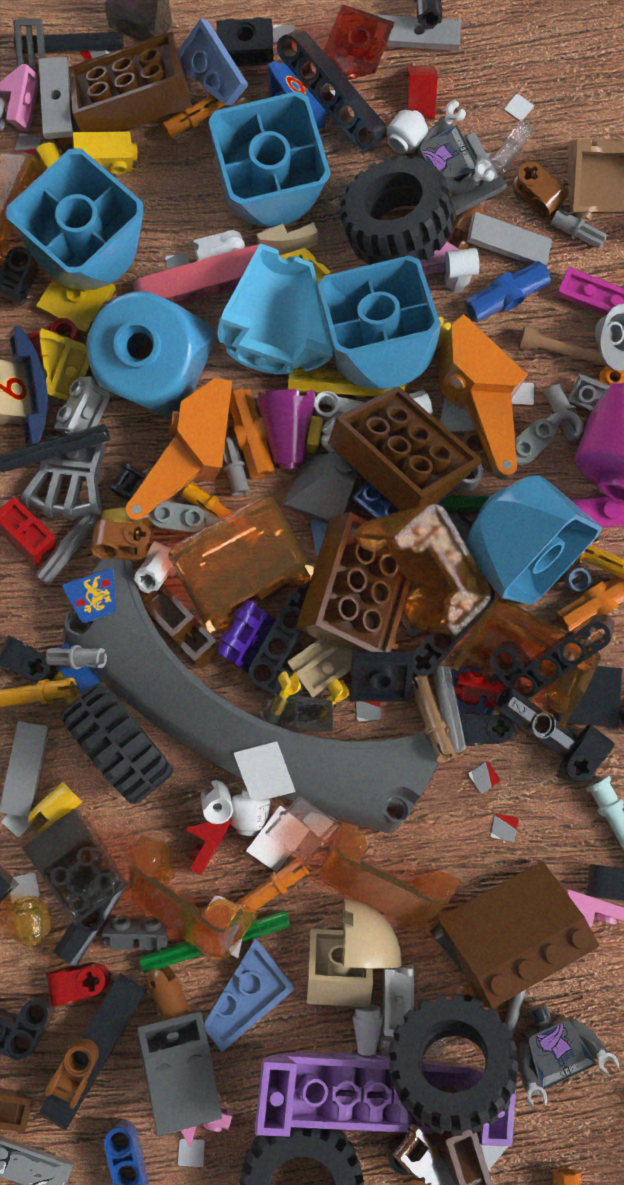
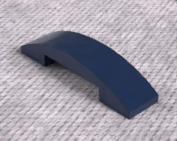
(24, 352)

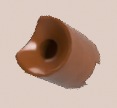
(462, 225)
(167, 993)

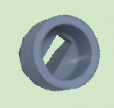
(580, 585)

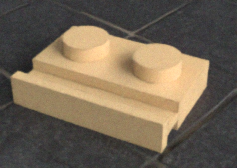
(320, 665)

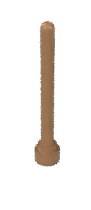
(531, 340)

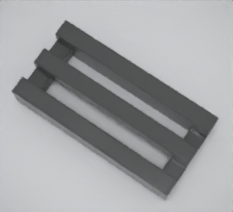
(30, 44)

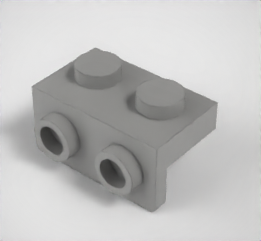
(82, 407)

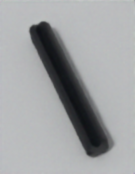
(78, 42)
(54, 447)

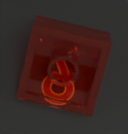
(357, 42)

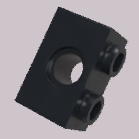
(258, 48)

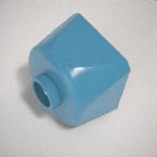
(269, 158)
(79, 222)
(381, 322)
(177, 357)
(528, 538)

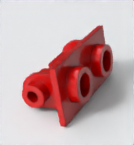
(474, 685)

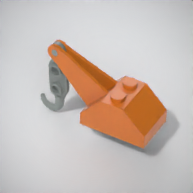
(483, 381)
(193, 453)

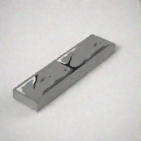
(32, 1166)

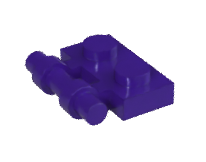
(245, 635)

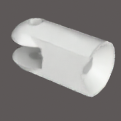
(218, 244)
(217, 803)

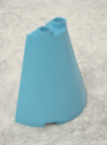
(276, 316)

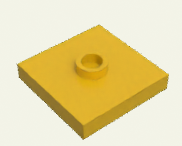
(74, 304)

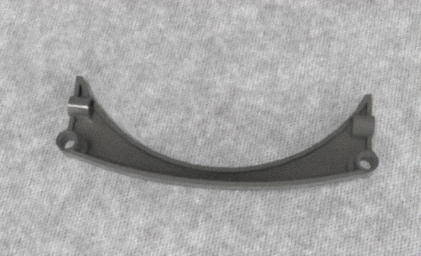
(338, 777)

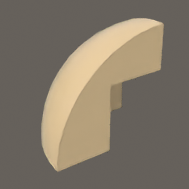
(368, 938)

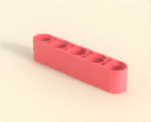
(198, 278)

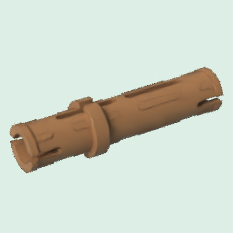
(435, 729)

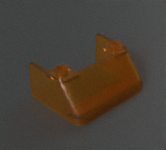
(508, 622)

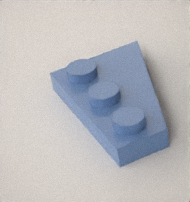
(210, 64)
(248, 996)

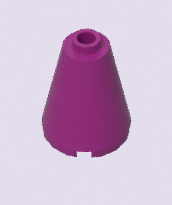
(287, 424)

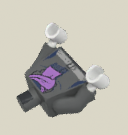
(448, 151)
(556, 1051)

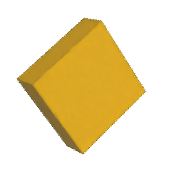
(314, 434)

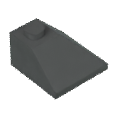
(322, 487)

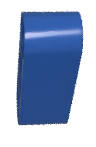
(124, 1155)

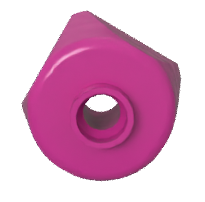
(602, 444)

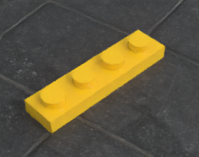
(329, 380)

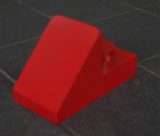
(213, 836)

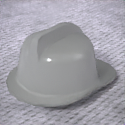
(610, 337)

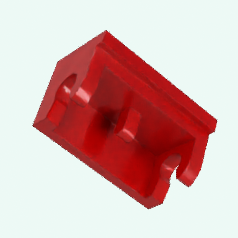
(25, 531)

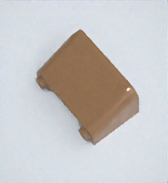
(595, 176)

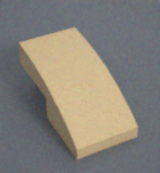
(288, 242)

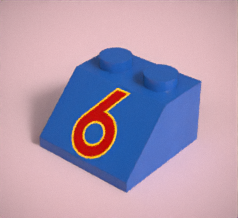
(284, 81)

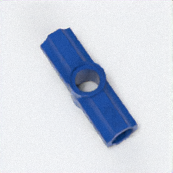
(507, 291)

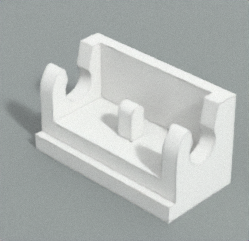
(397, 996)

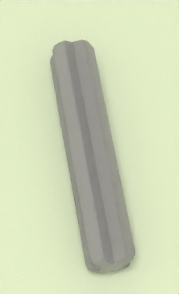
(66, 548)
(449, 706)

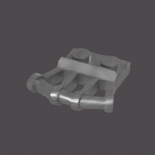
(77, 466)

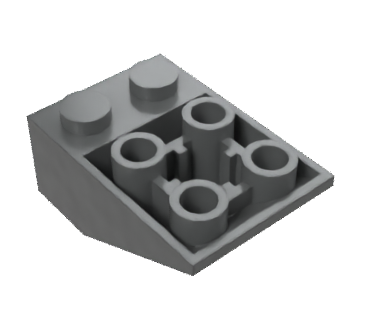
(179, 1073)

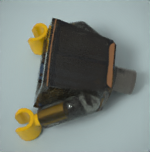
(299, 712)

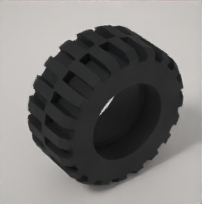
(392, 186)
(116, 743)
(454, 1110)
(323, 1145)

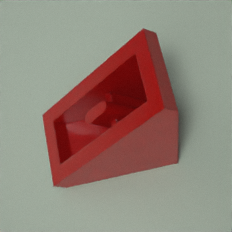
(422, 90)

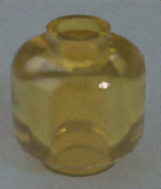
(29, 920)

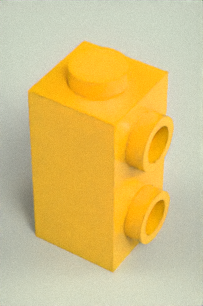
(109, 149)

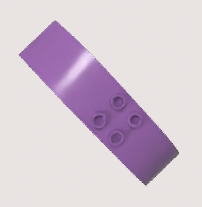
(355, 1094)

